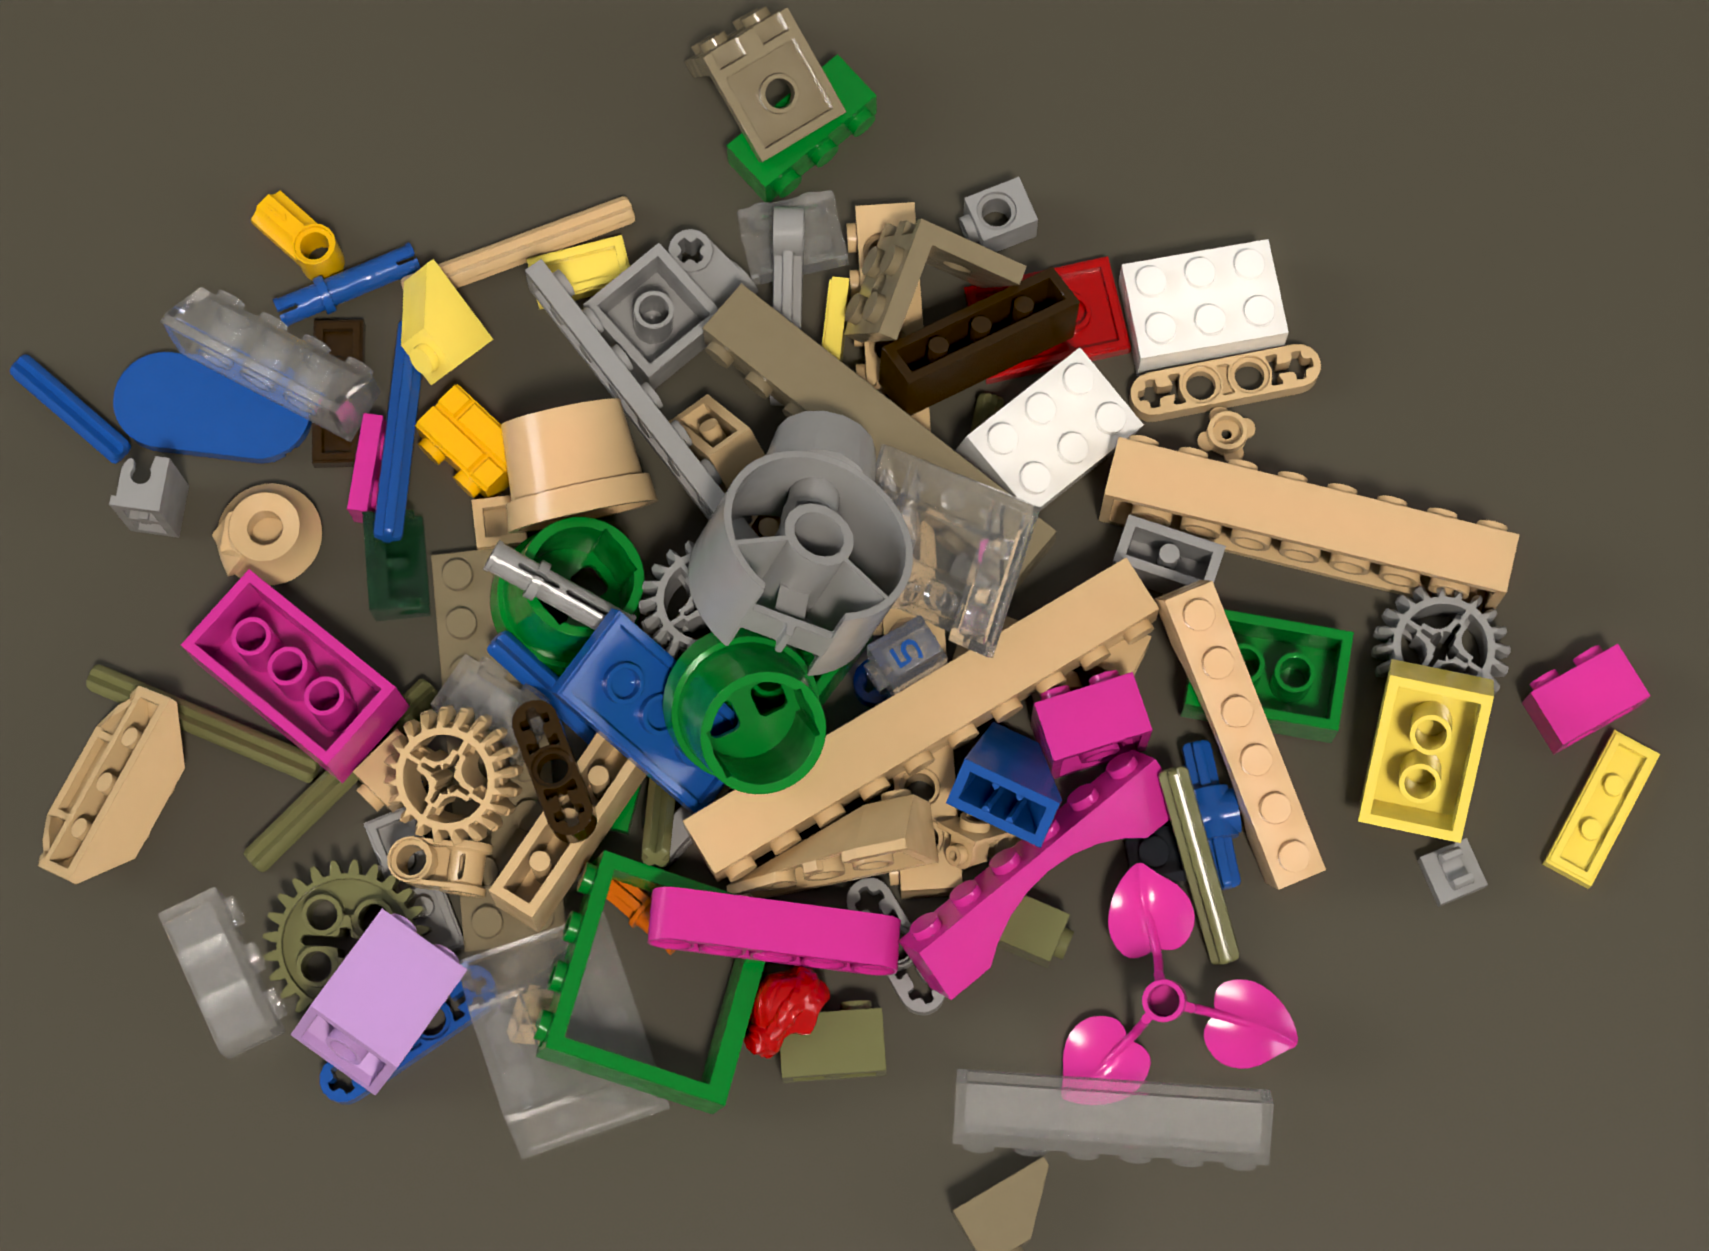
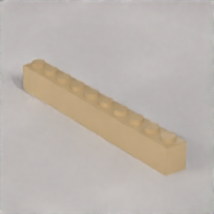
(926, 718)
(545, 865)

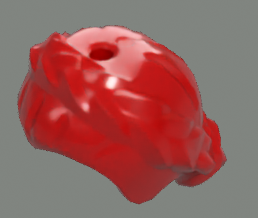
(783, 1006)

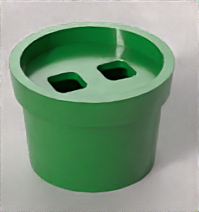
(569, 548)
(764, 749)

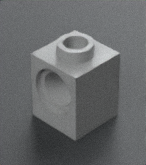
(1007, 199)

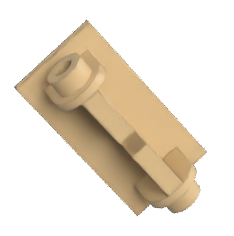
(974, 840)

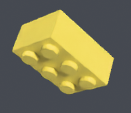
(1426, 750)

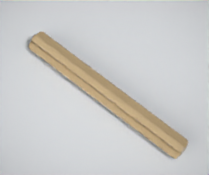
(536, 242)

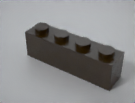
(978, 342)

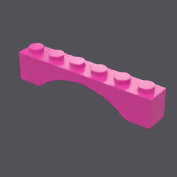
(962, 934)

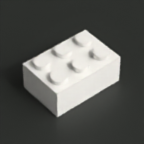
(1202, 306)
(1051, 432)

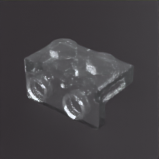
(823, 235)

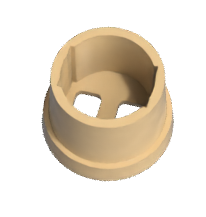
(572, 465)

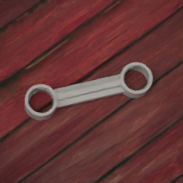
(788, 265)

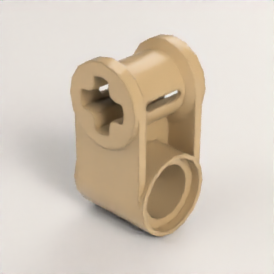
(447, 867)

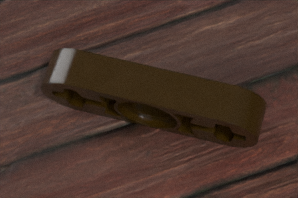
(529, 744)

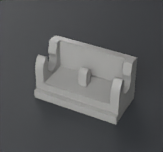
(155, 505)

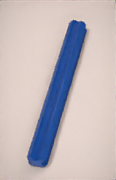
(397, 447)

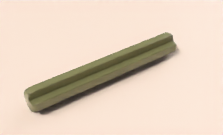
(1199, 865)

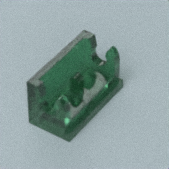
(397, 571)

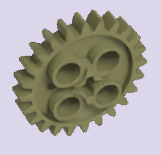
(352, 897)

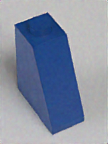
(1008, 785)

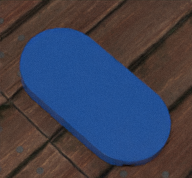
(193, 411)

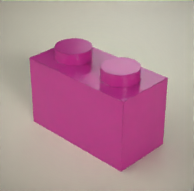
(1585, 697)

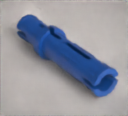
(346, 285)

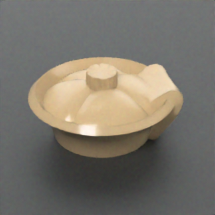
(269, 532)

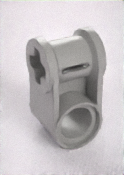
(715, 272)

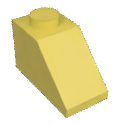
(438, 324)

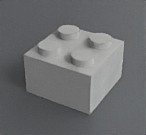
(654, 316)

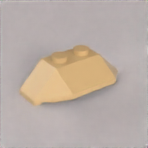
(115, 789)

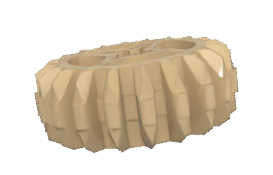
(489, 792)

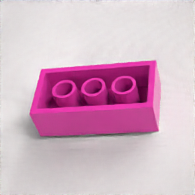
(296, 675)

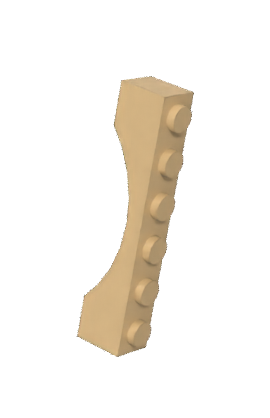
(1232, 707)

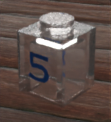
(904, 656)

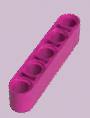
(774, 931)

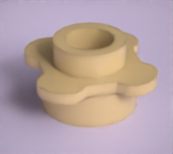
(1221, 421)

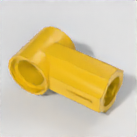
(298, 235)

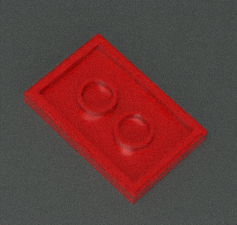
(1099, 322)

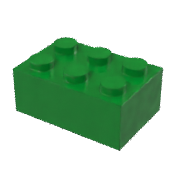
(1295, 672)

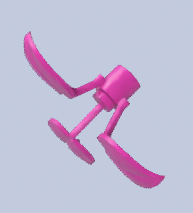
(1246, 1020)

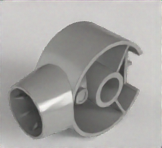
(836, 551)

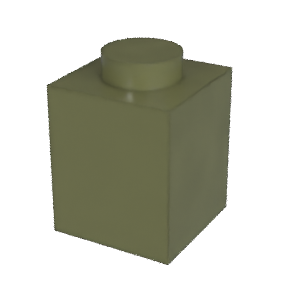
(1036, 932)

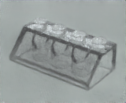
(272, 361)

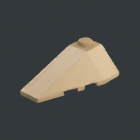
(863, 844)

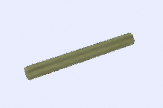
(212, 726)
(324, 793)

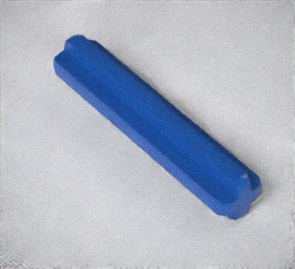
(70, 408)
(530, 670)

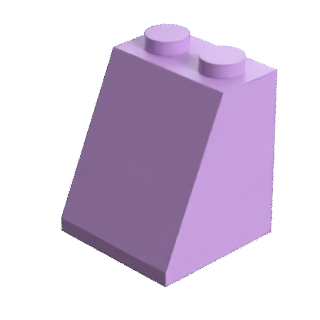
(379, 1001)

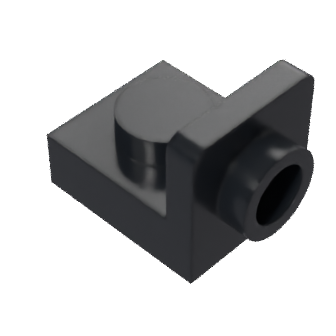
(1158, 853)

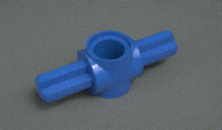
(1217, 808)

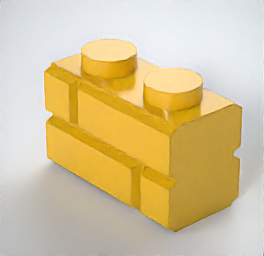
(468, 441)

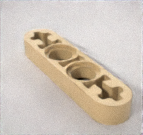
(1222, 375)

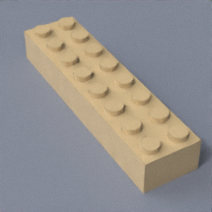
(1308, 524)

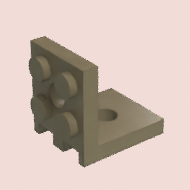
(744, 63)
(897, 265)

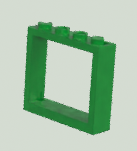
(566, 977)

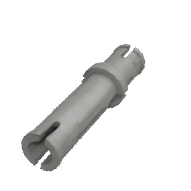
(546, 585)

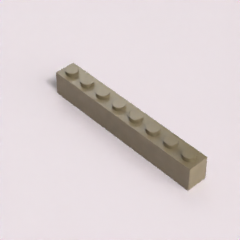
(807, 377)

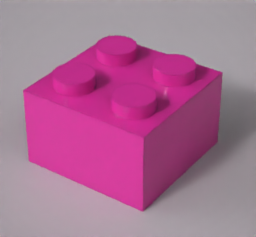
(1090, 723)

